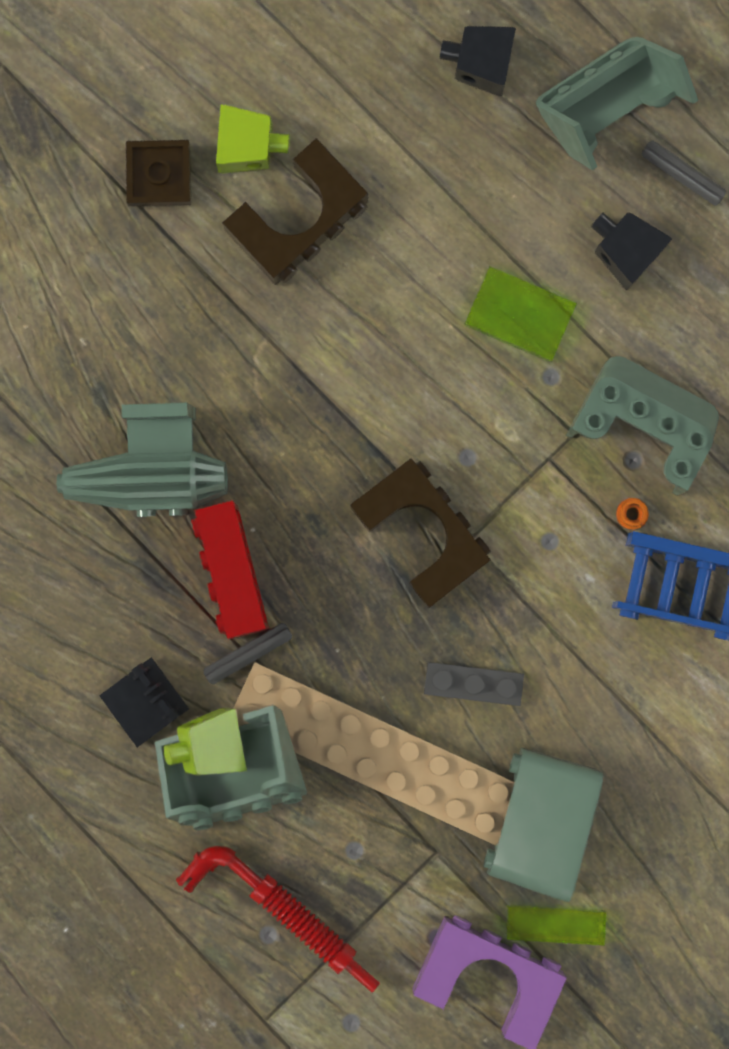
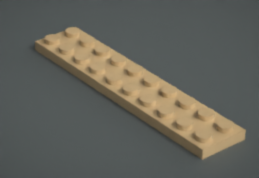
(382, 755)

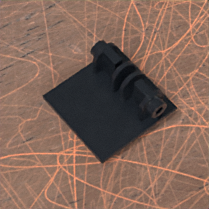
(144, 702)

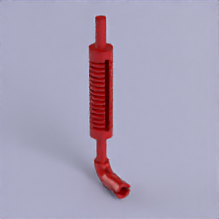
(285, 908)

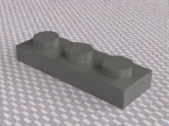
(473, 684)

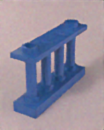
(674, 553)

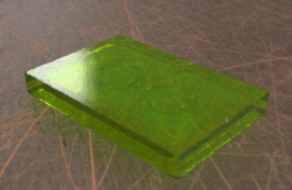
(520, 314)

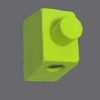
(246, 141)
(209, 744)

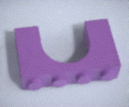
(537, 981)

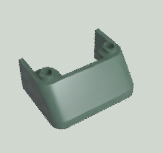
(609, 89)

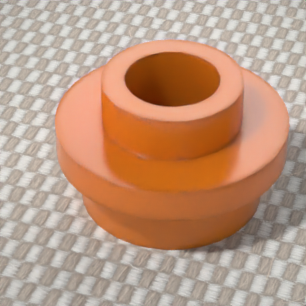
(641, 509)

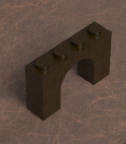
(281, 253)
(411, 488)

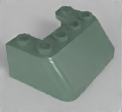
(655, 408)

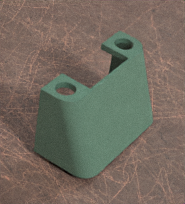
(270, 777)

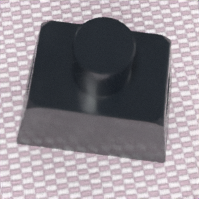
(481, 57)
(628, 246)

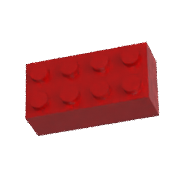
(231, 570)

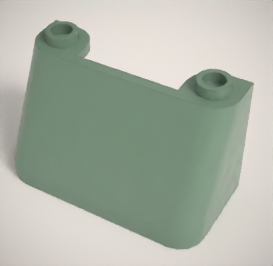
(545, 824)

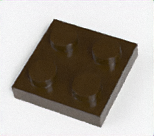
(158, 173)

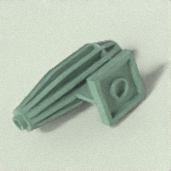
(156, 470)

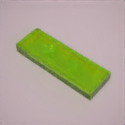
(556, 925)

